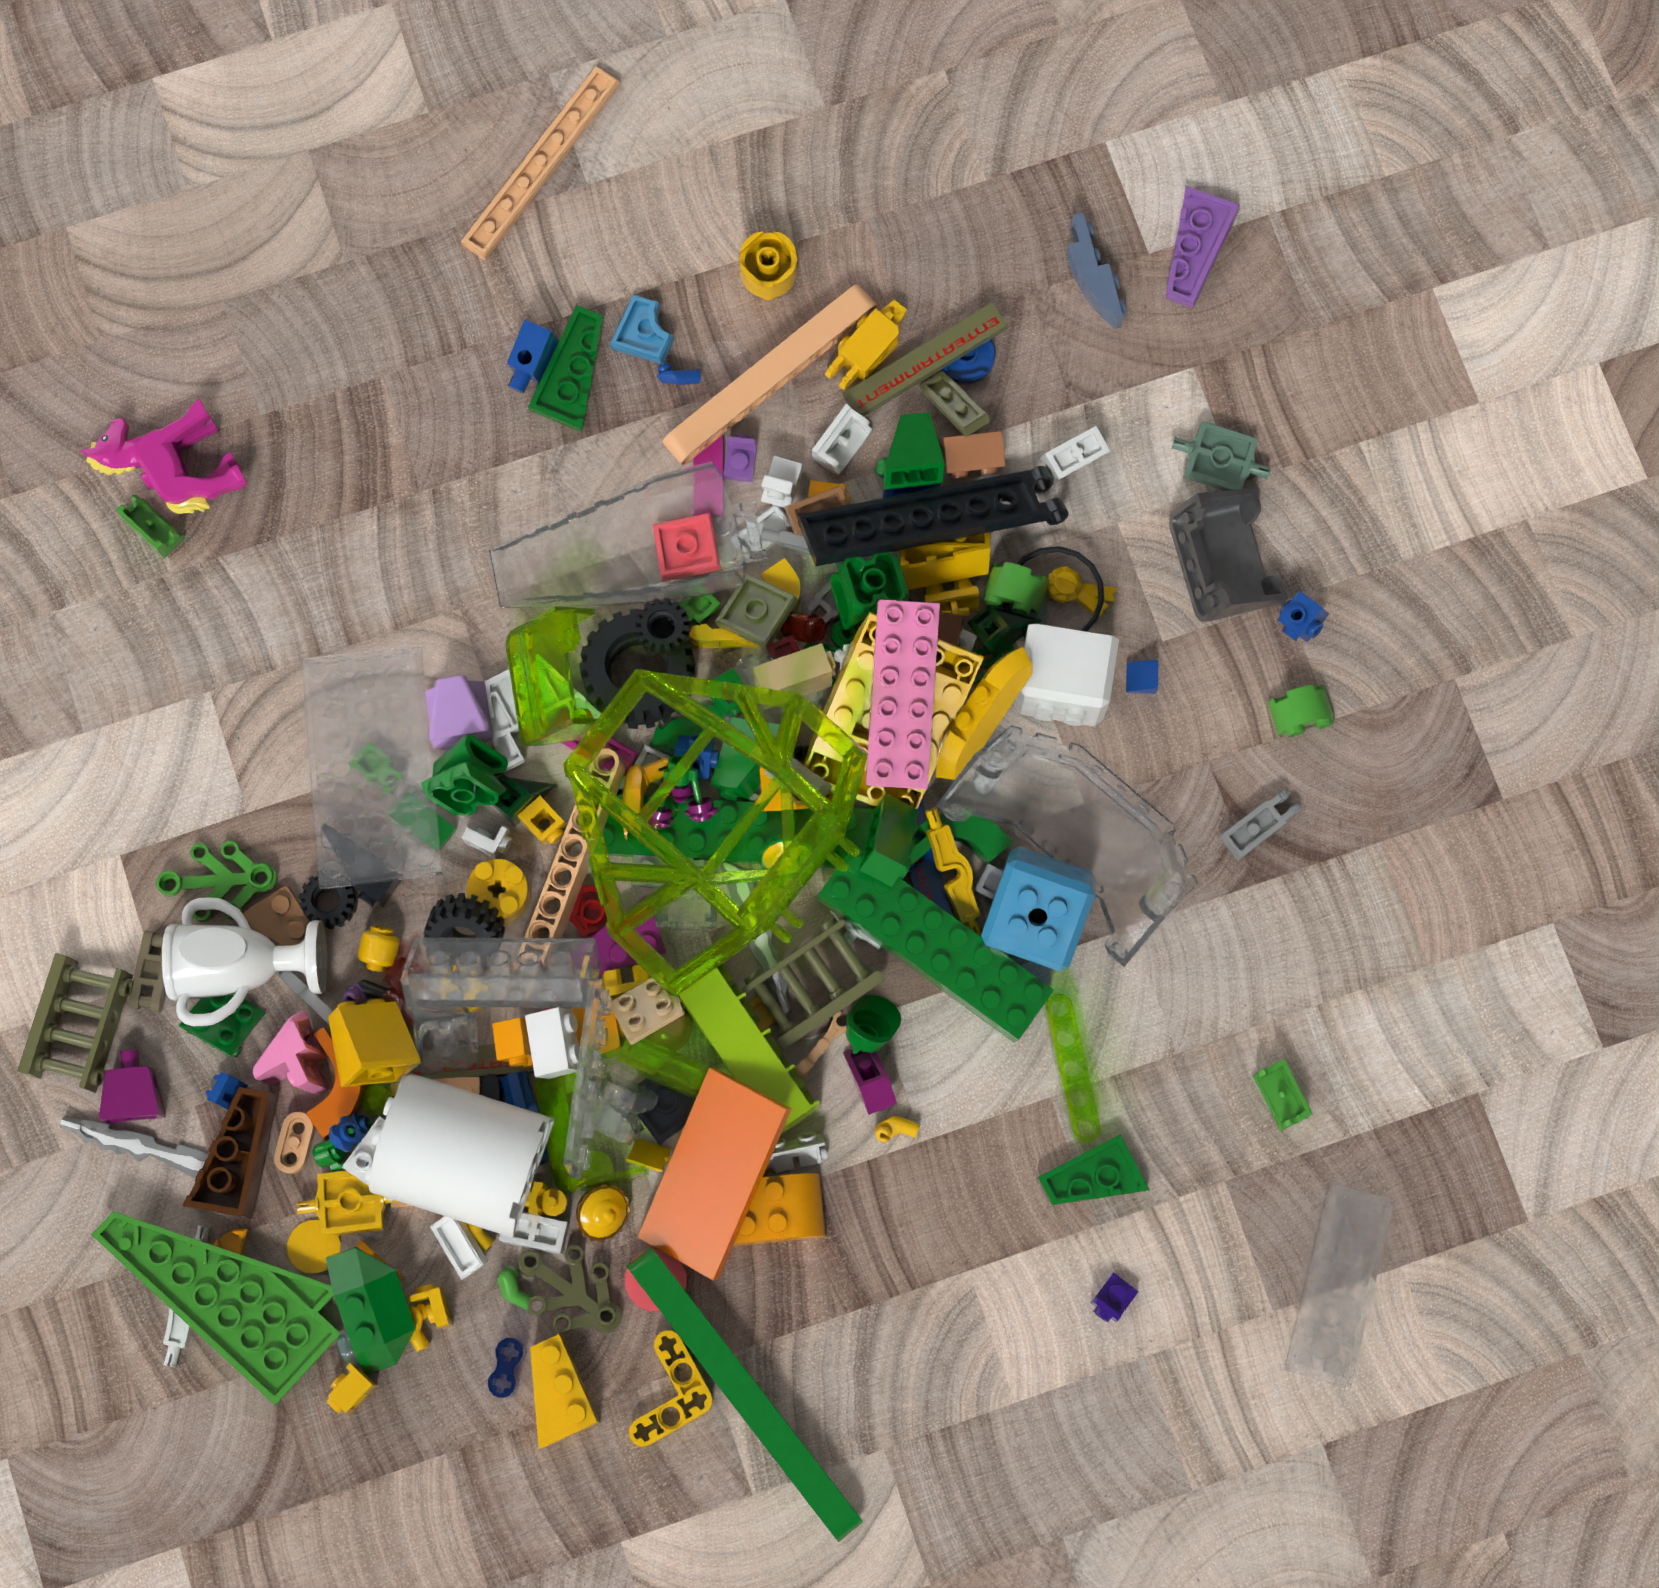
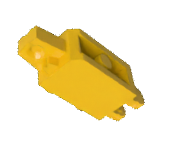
(869, 344)

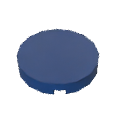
(973, 366)

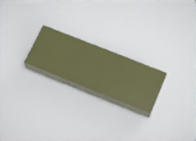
(954, 403)

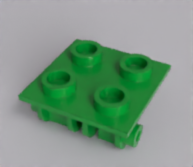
(229, 1032)

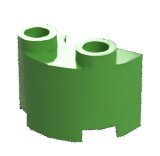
(1015, 586)
(1301, 709)

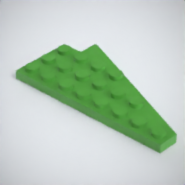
(243, 1308)

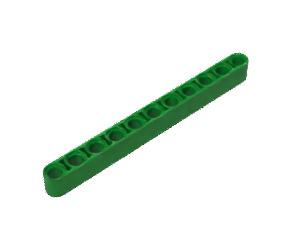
(744, 1394)

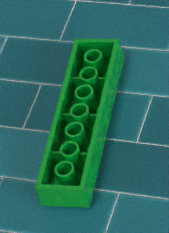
(937, 948)

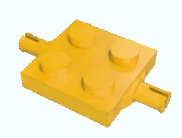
(345, 1205)

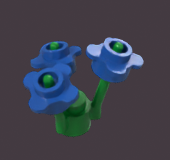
(341, 1140)

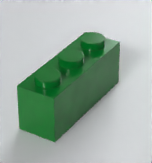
(889, 840)

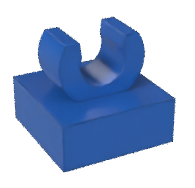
(224, 1090)

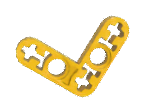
(684, 1389)

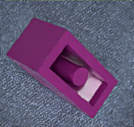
(870, 1080)

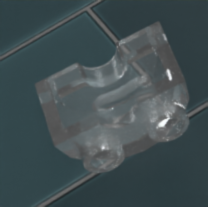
(687, 914)

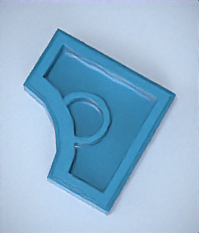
(641, 332)

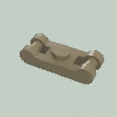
(148, 973)

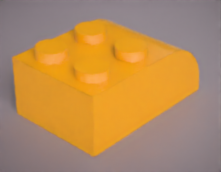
(784, 1210)

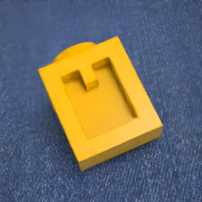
(438, 1309)

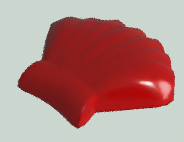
(588, 913)

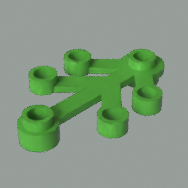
(224, 878)

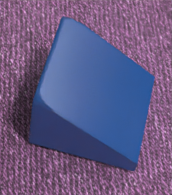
(1142, 677)

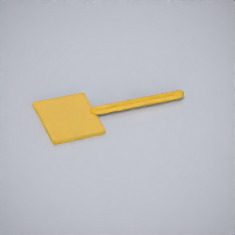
(649, 1154)

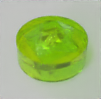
(375, 1098)

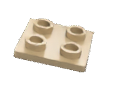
(645, 1010)

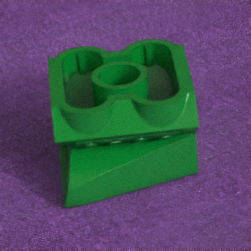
(864, 582)
(466, 777)

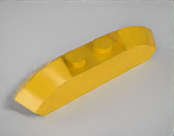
(983, 712)

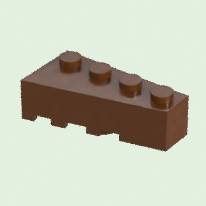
(236, 1158)

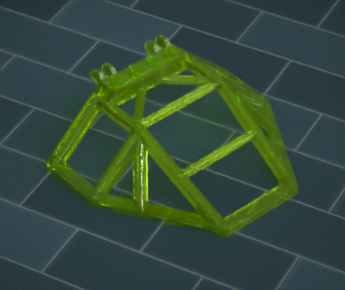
(777, 884)

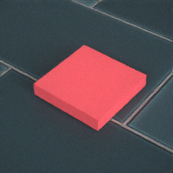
(686, 547)

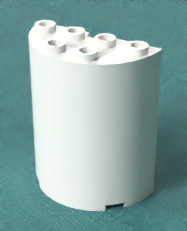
(457, 1153)

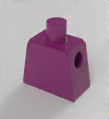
(130, 1092)

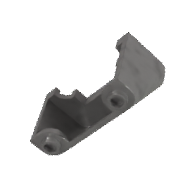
(1222, 556)

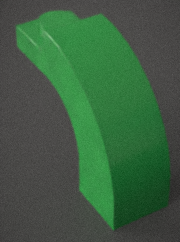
(977, 833)

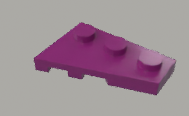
(613, 956)

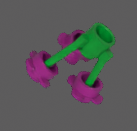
(699, 809)

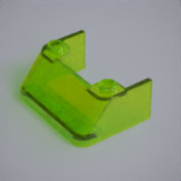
(543, 677)
(555, 1101)

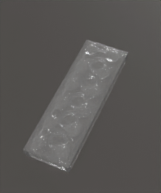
(589, 1067)

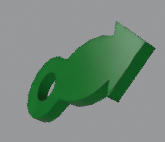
(666, 739)

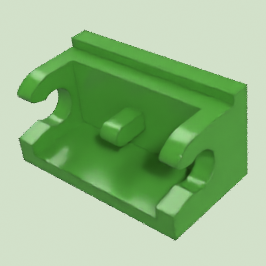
(150, 526)
(1282, 1095)

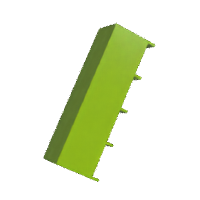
(746, 1053)

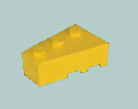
(946, 561)
(559, 1393)

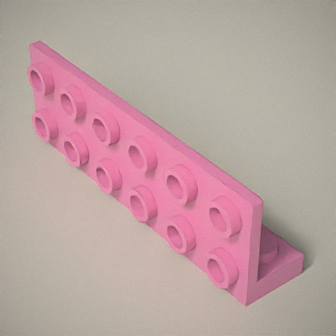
(902, 694)

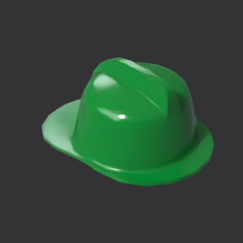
(872, 1023)

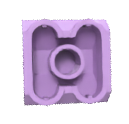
(457, 709)

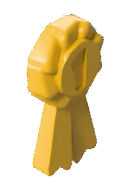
(1067, 586)

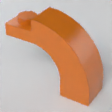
(340, 1101)

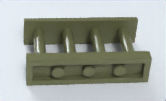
(51, 1006)
(814, 1012)

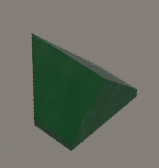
(999, 628)
(519, 795)

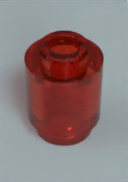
(804, 627)

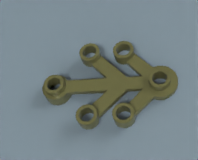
(573, 1294)

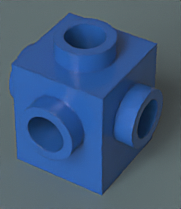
(1302, 618)
(705, 761)

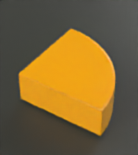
(233, 1241)

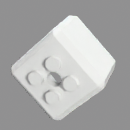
(1069, 675)

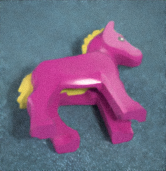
(162, 462)

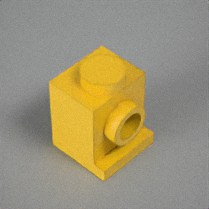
(538, 812)
(350, 1390)

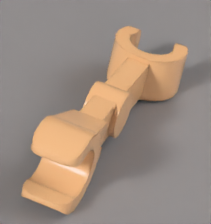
(822, 1046)

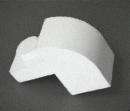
(782, 482)

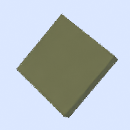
(756, 611)

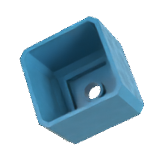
(1044, 883)

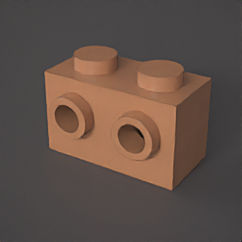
(974, 452)

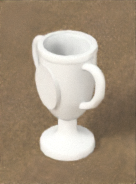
(232, 960)

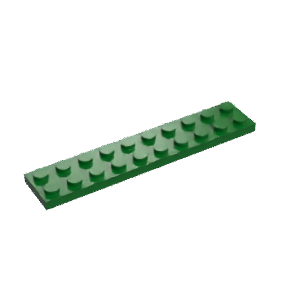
(703, 838)

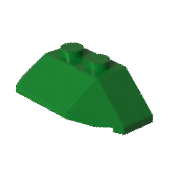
(371, 1308)

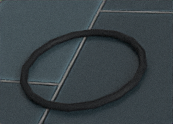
(1083, 559)

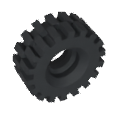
(464, 913)

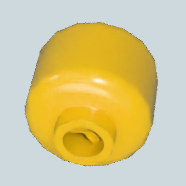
(378, 948)

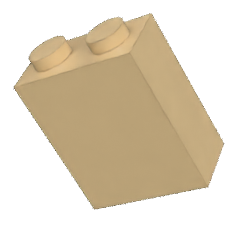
(797, 672)

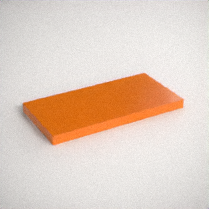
(714, 1173)

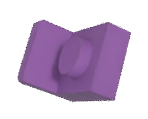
(740, 458)

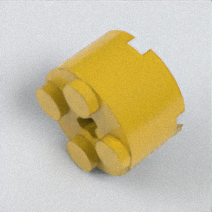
(768, 249)
(505, 874)

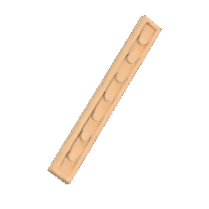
(540, 163)

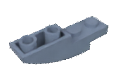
(1094, 280)

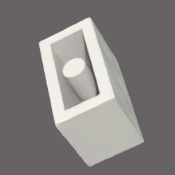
(553, 1042)

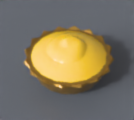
(602, 1212)

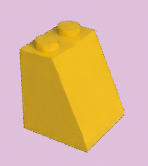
(371, 1043)

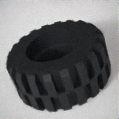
(607, 644)

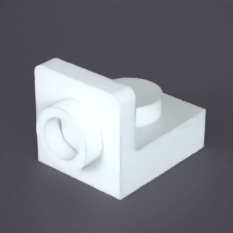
(482, 841)

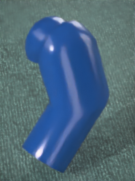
(678, 377)

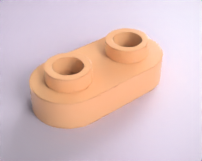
(290, 1142)

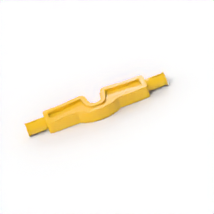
(947, 858)

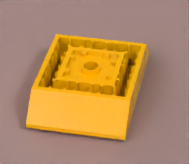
(851, 704)

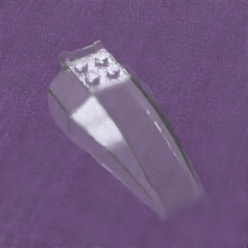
(611, 551)

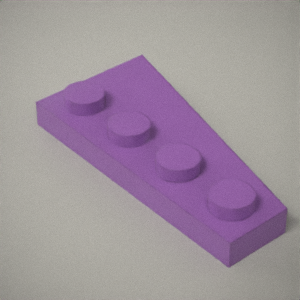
(1200, 237)

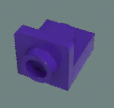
(1113, 1298)

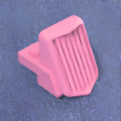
(293, 1056)

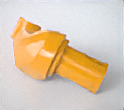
(638, 780)

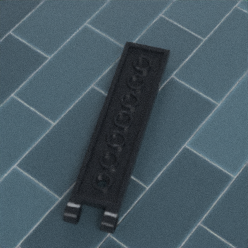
(930, 516)

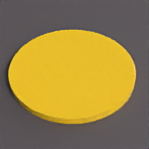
(309, 1249)

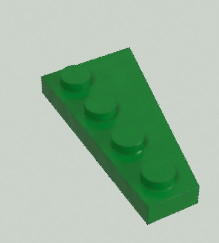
(569, 374)

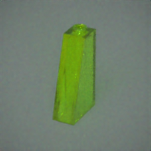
(663, 1066)

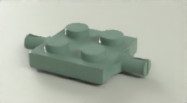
(1220, 457)

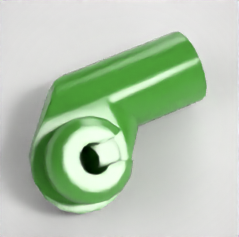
(509, 1288)

